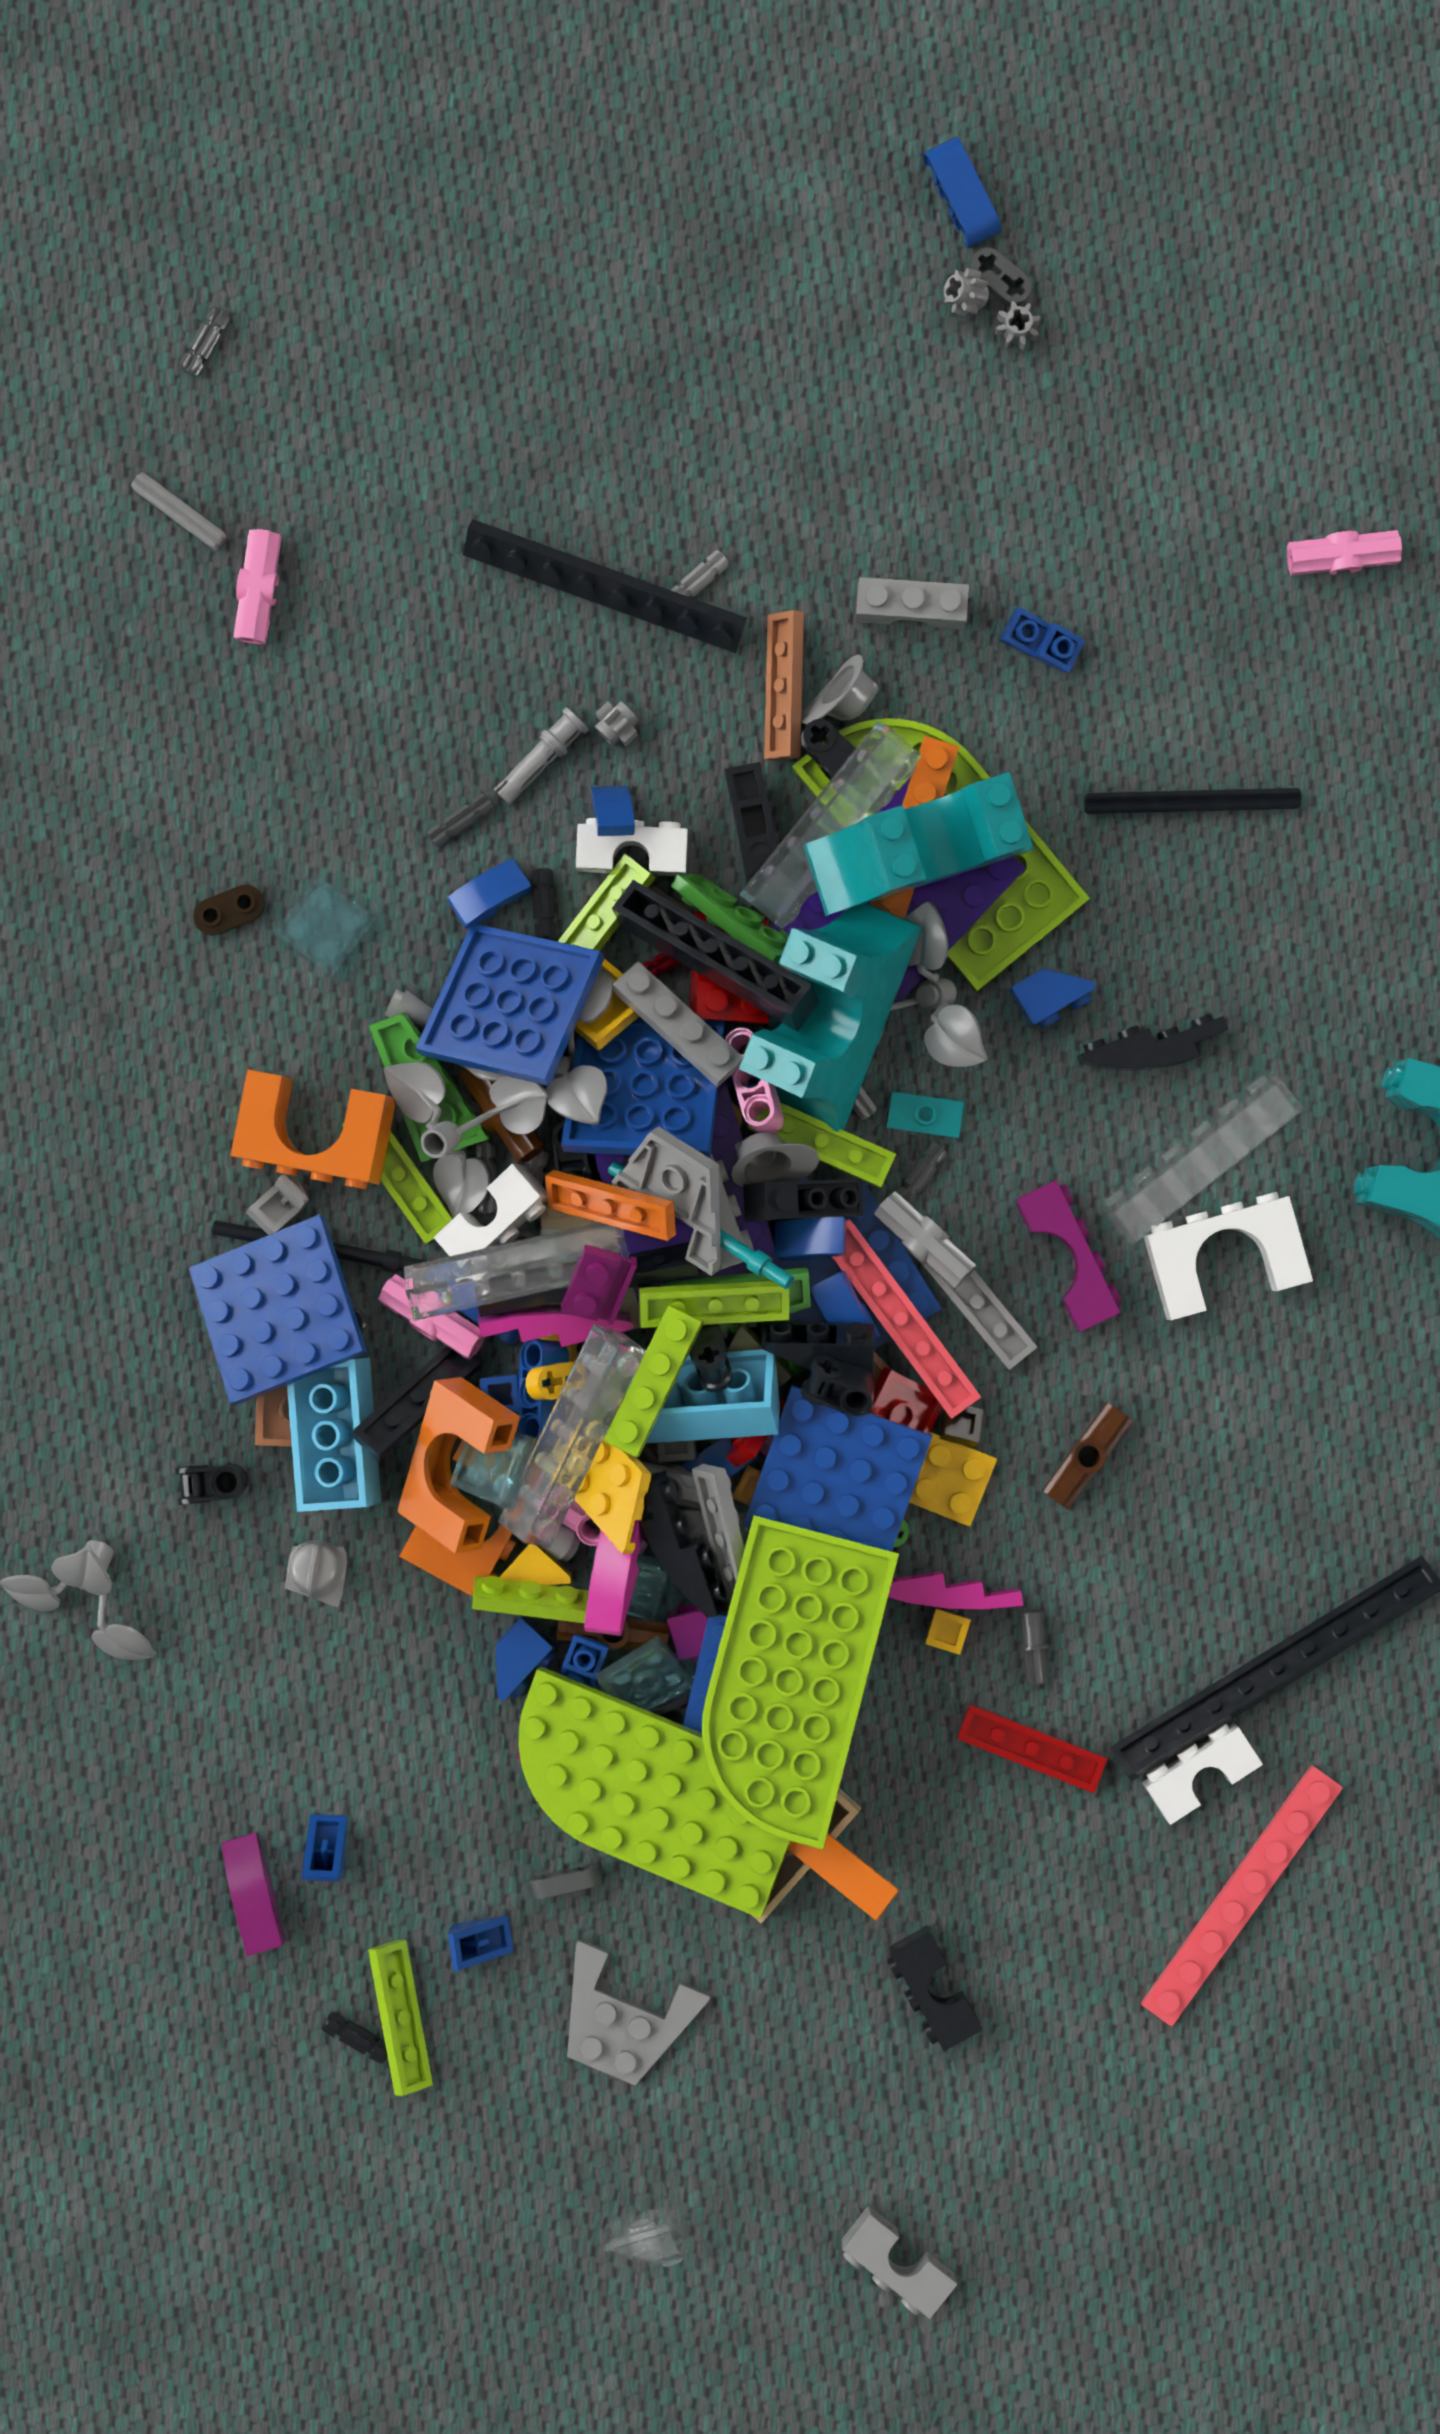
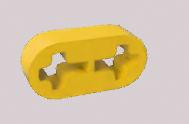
(554, 1372)

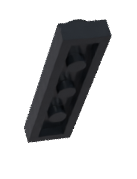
(408, 1404)

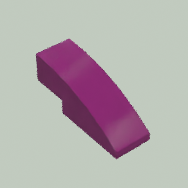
(252, 1894)

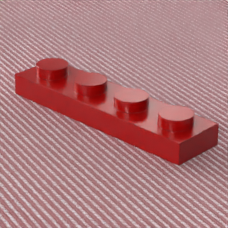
(1031, 1748)

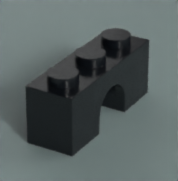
(949, 2018)

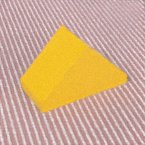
(537, 1566)

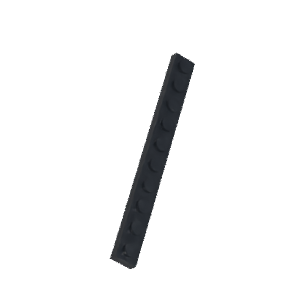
(1276, 1668)

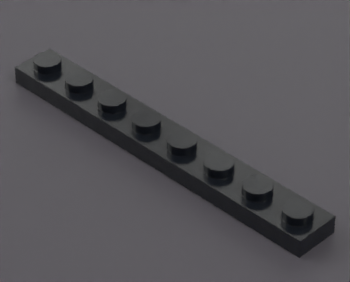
(604, 586)

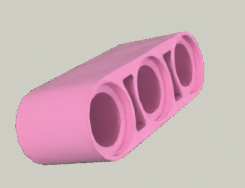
(757, 1098)

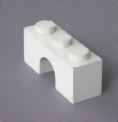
(663, 844)
(517, 1199)
(1172, 1784)

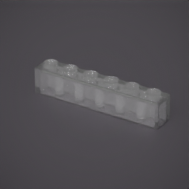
(855, 792)
(1201, 1160)
(504, 1270)
(572, 1435)

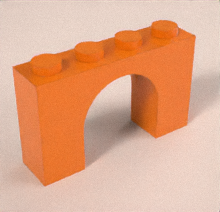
(355, 1155)
(427, 1498)
(462, 1567)

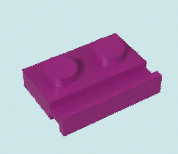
(598, 1284)

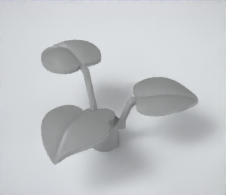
(955, 1033)
(580, 1091)
(461, 1180)
(88, 1572)

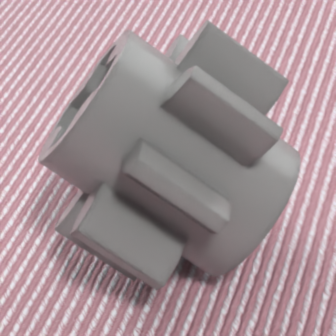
(966, 292)
(1010, 332)
(616, 723)

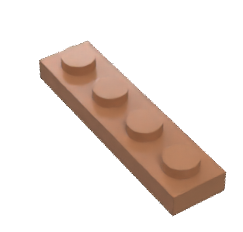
(784, 685)

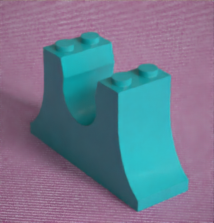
(918, 844)
(856, 976)
(1397, 1188)

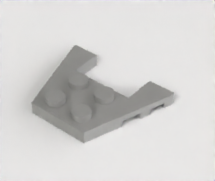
(679, 1173)
(616, 2033)

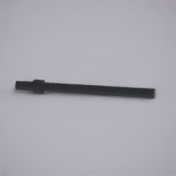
(391, 1261)

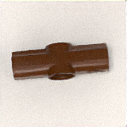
(522, 1146)
(1102, 1436)
(636, 1633)

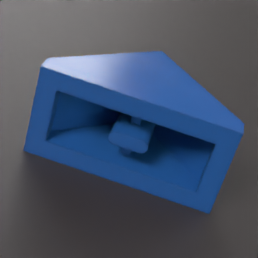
(325, 1848)
(479, 1941)

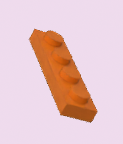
(610, 1205)

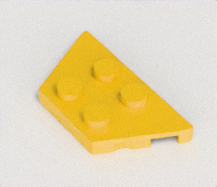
(614, 1494)

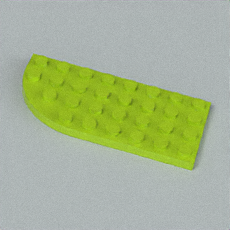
(1025, 910)
(793, 1675)
(641, 1792)

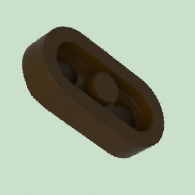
(228, 910)

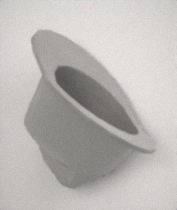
(844, 695)
(770, 1159)
(317, 1571)

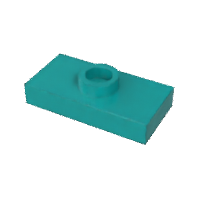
(925, 1115)

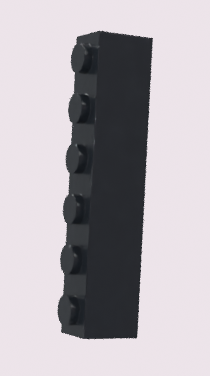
(716, 955)

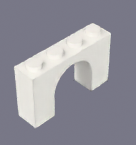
(1268, 1224)

